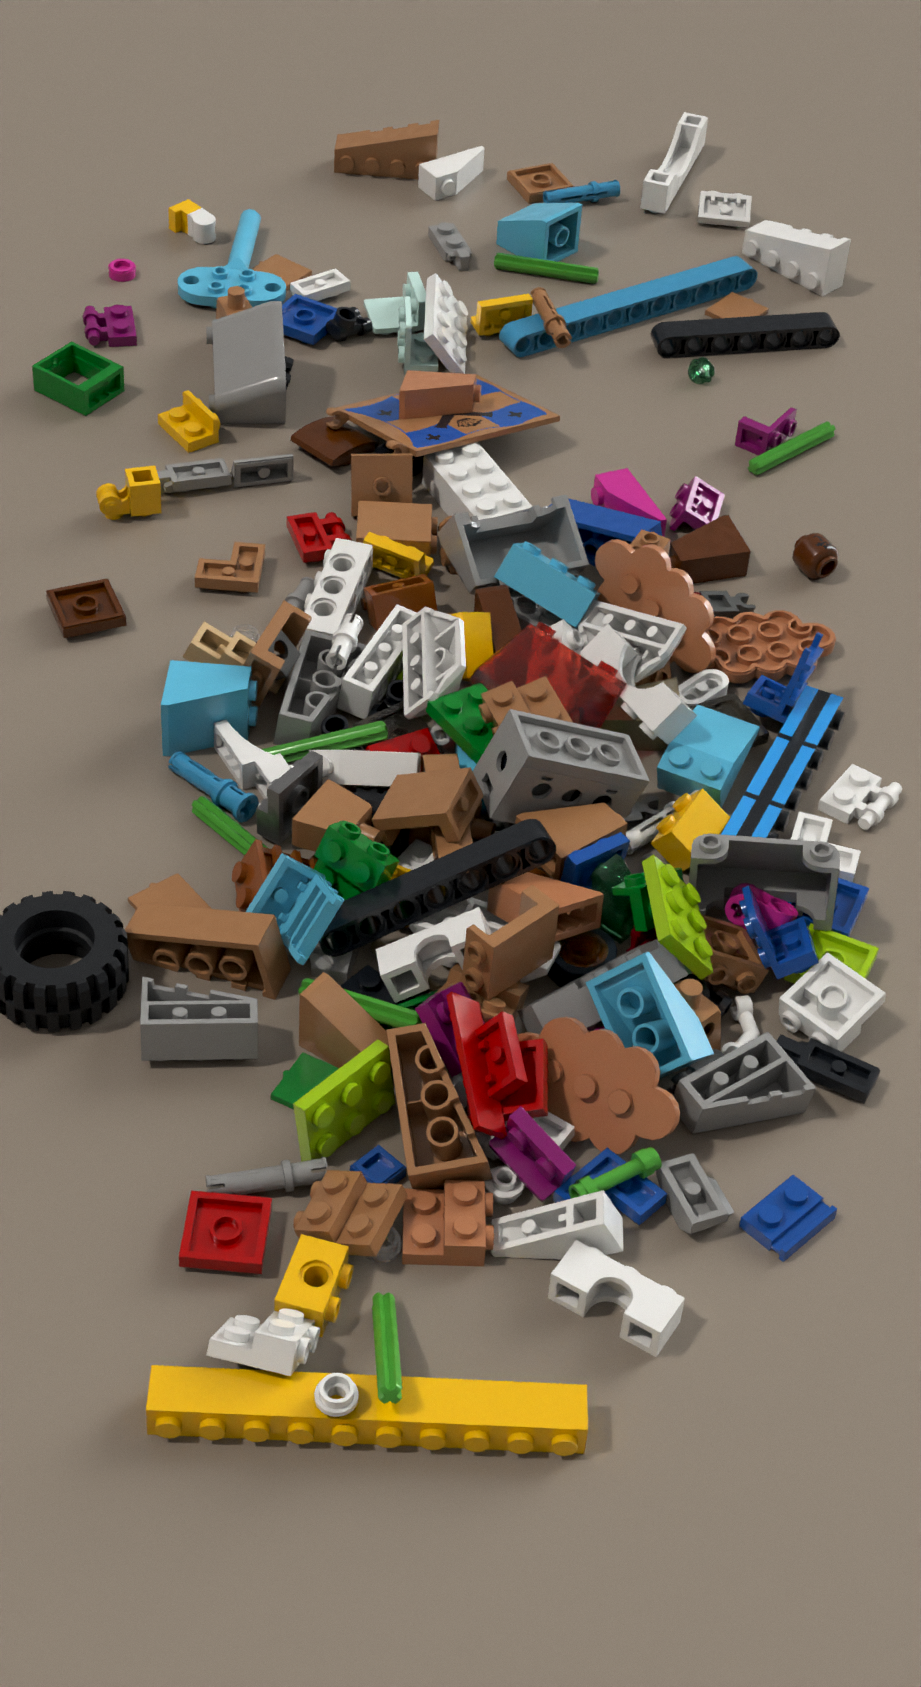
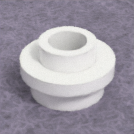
(504, 1192)
(339, 1385)

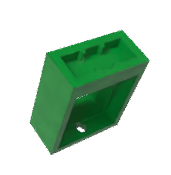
(103, 375)

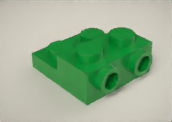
(353, 860)

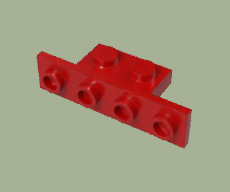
(488, 1061)

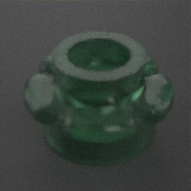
(695, 372)

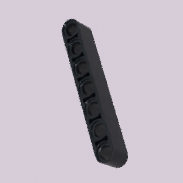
(744, 335)
(520, 849)

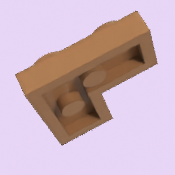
(238, 574)

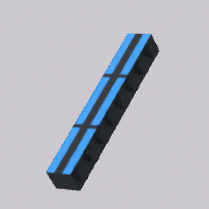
(788, 766)

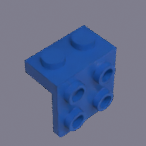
(783, 948)

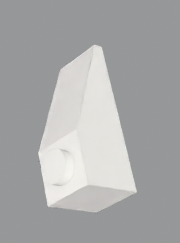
(450, 173)
(367, 768)
(553, 1228)

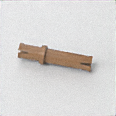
(553, 322)

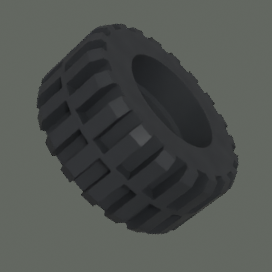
(65, 994)

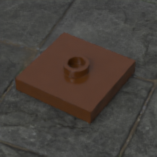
(86, 608)

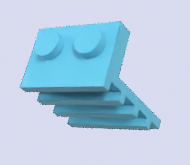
(301, 903)

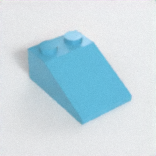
(706, 755)
(650, 1013)

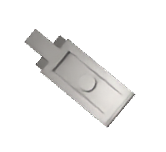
(450, 244)
(194, 475)

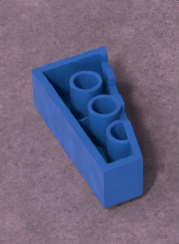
(603, 524)

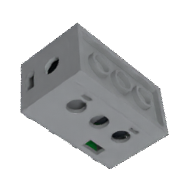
(555, 765)

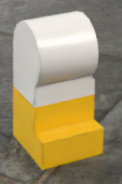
(192, 221)

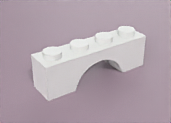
(658, 707)

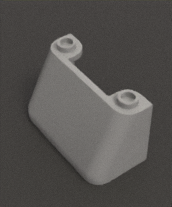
(249, 366)
(481, 545)
(781, 867)

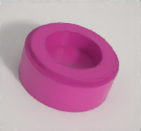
(122, 270)

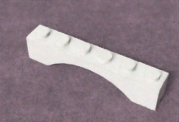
(663, 184)

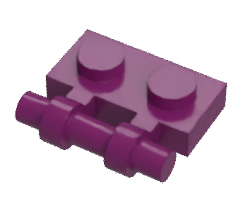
(113, 325)

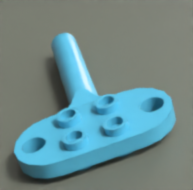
(207, 284)

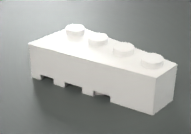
(800, 255)

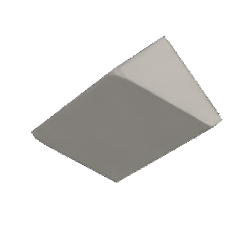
(262, 470)

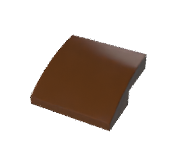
(330, 444)

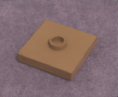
(381, 478)

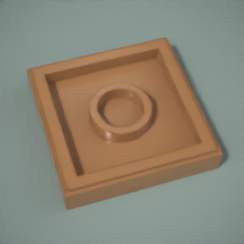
(535, 180)

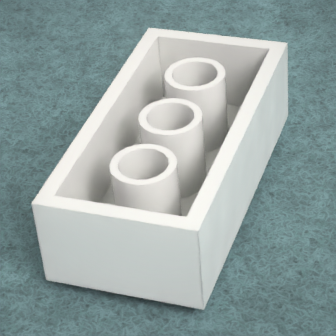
(471, 482)

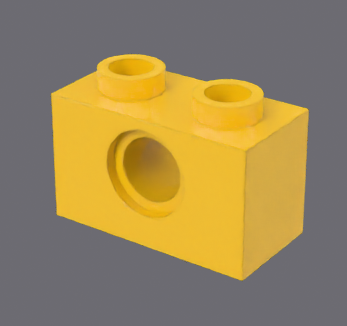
(315, 1264)

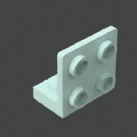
(385, 311)
(412, 348)

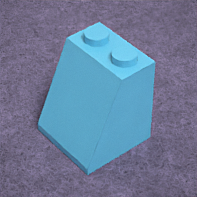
(542, 231)
(200, 696)

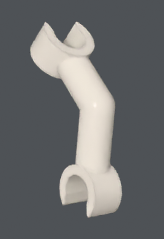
(743, 1013)

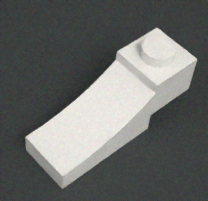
(245, 761)

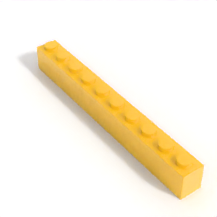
(429, 1415)

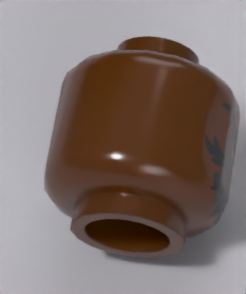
(815, 555)

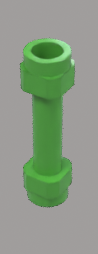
(642, 1163)

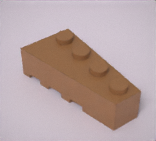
(388, 151)
(211, 943)

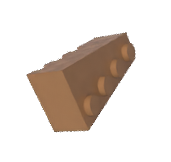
(432, 1120)

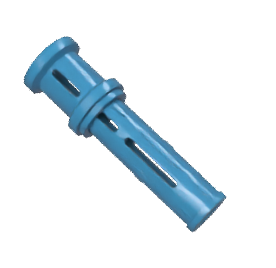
(223, 792)

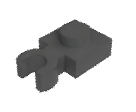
(728, 606)

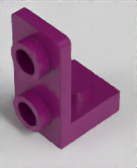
(760, 438)

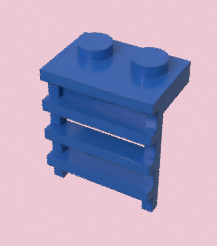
(777, 700)

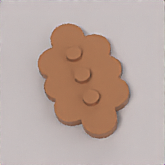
(649, 585)
(764, 644)
(604, 1086)

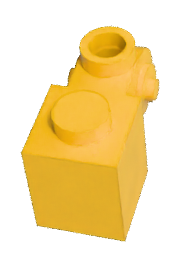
(138, 497)

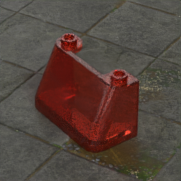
(582, 686)

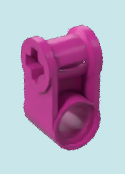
(775, 910)

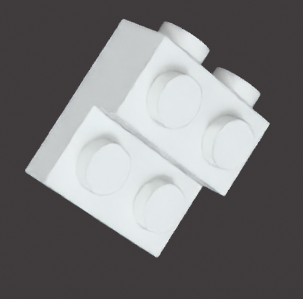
(830, 1003)
(274, 1346)

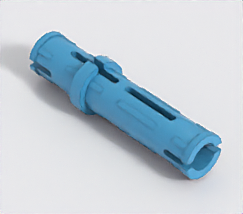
(592, 192)

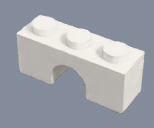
(410, 960)
(591, 1277)

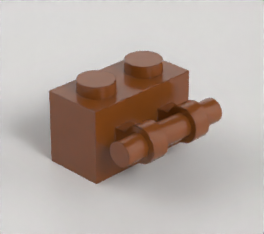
(409, 592)

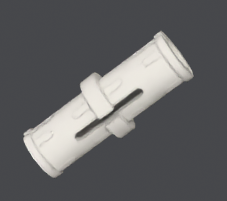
(344, 641)

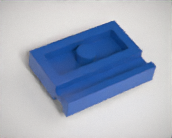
(787, 1217)

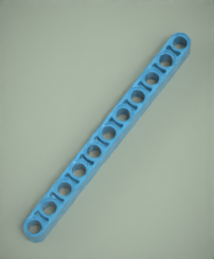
(633, 304)

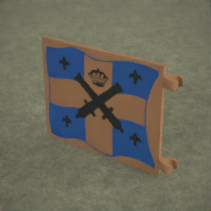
(496, 415)

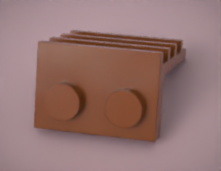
(254, 869)

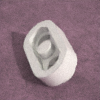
(704, 687)

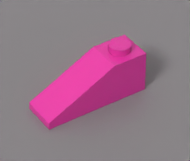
(623, 493)

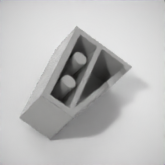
(196, 1025)
(743, 1088)

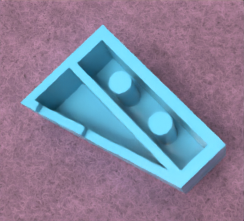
(547, 582)

